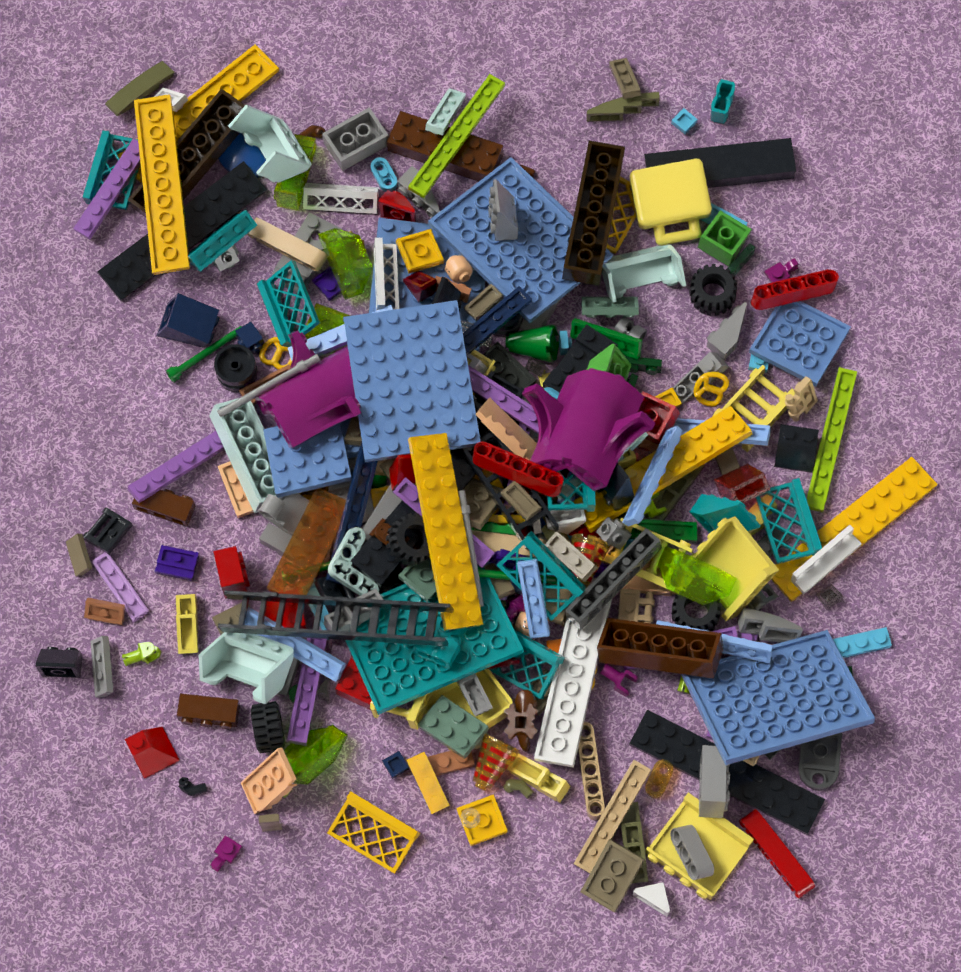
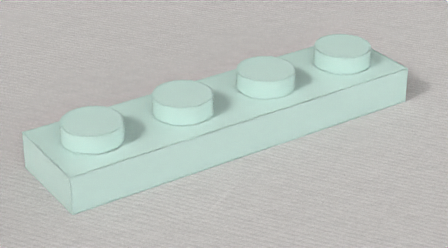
(445, 111)

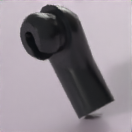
(191, 789)

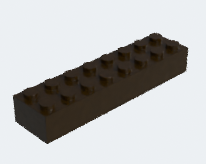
(200, 144)
(593, 213)

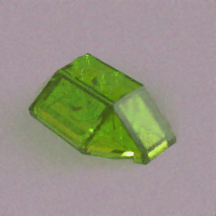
(348, 260)
(694, 577)
(318, 754)

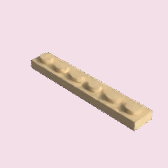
(612, 815)

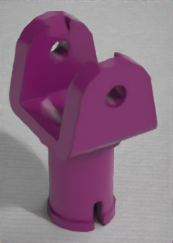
(515, 606)
(617, 678)

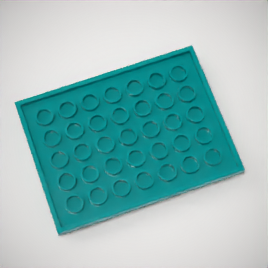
(399, 676)

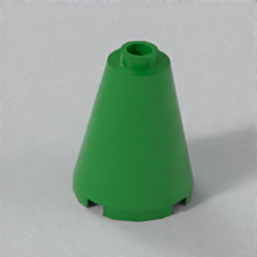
(535, 343)

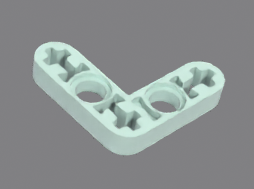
(345, 563)

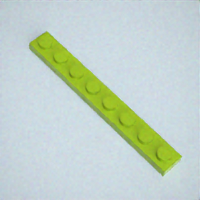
(456, 136)
(831, 439)

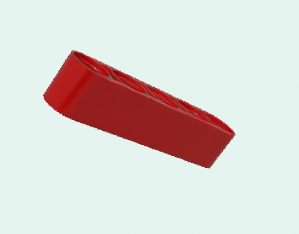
(794, 289)
(511, 462)
(778, 853)

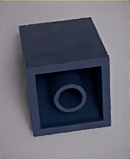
(188, 321)

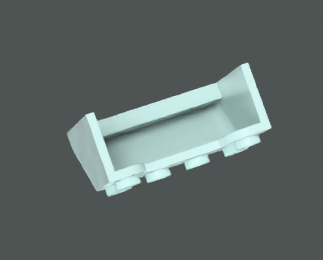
(248, 660)

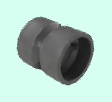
(627, 327)

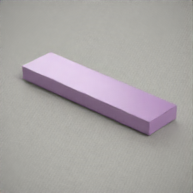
(120, 586)

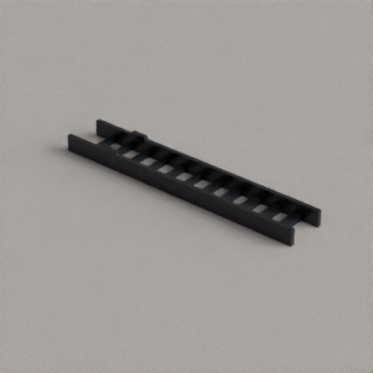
(496, 497)
(357, 603)

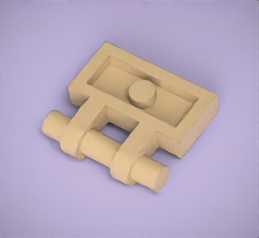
(803, 399)
(630, 603)

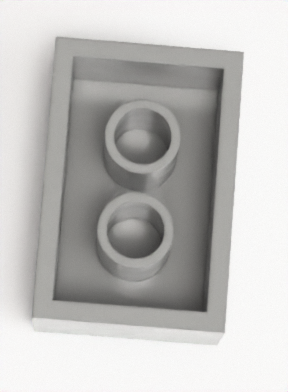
(355, 139)
(713, 783)

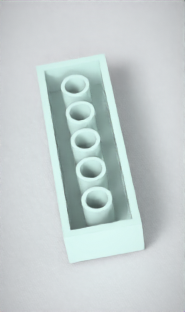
(247, 450)

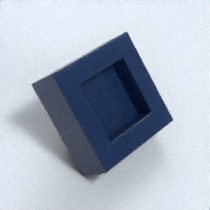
(395, 764)

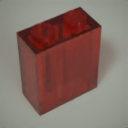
(742, 483)

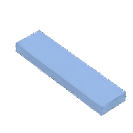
(533, 598)

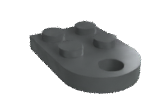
(822, 759)

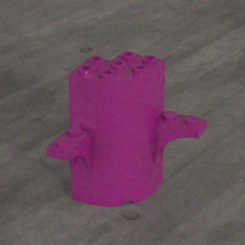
(312, 398)
(587, 424)

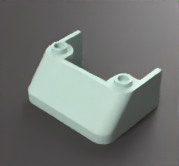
(276, 141)
(642, 268)

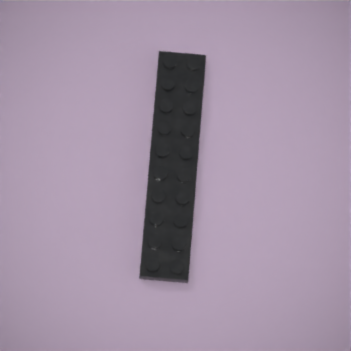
(202, 217)
(374, 556)
(747, 782)

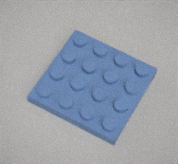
(800, 340)
(311, 464)

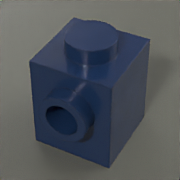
(250, 337)

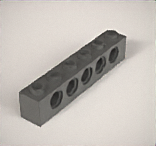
(613, 579)

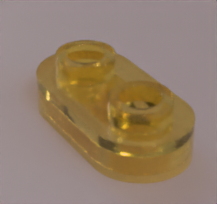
(659, 779)

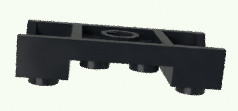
(587, 346)

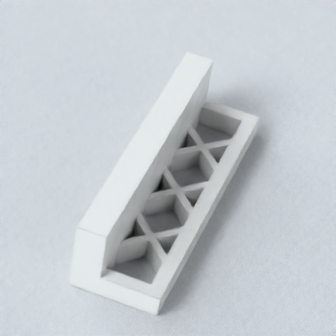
(337, 191)
(379, 265)
(825, 560)

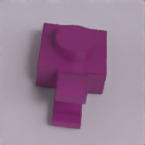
(780, 272)
(226, 851)

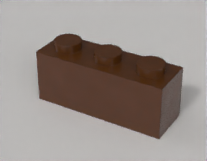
(167, 506)
(208, 711)

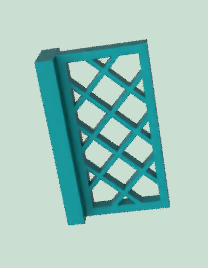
(99, 166)
(221, 240)
(278, 311)
(587, 494)
(804, 516)
(554, 566)
(539, 651)

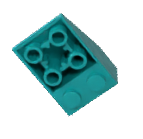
(711, 510)

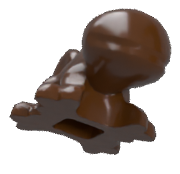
(521, 715)

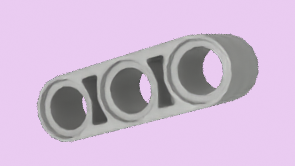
(692, 852)

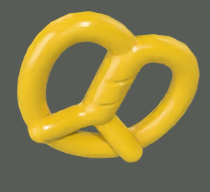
(278, 353)
(710, 388)

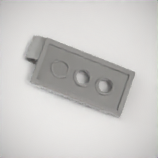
(311, 225)
(286, 512)

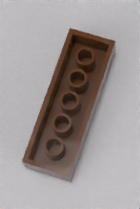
(473, 160)
(660, 647)

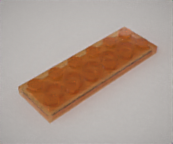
(308, 545)

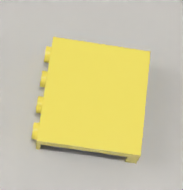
(738, 554)
(721, 839)

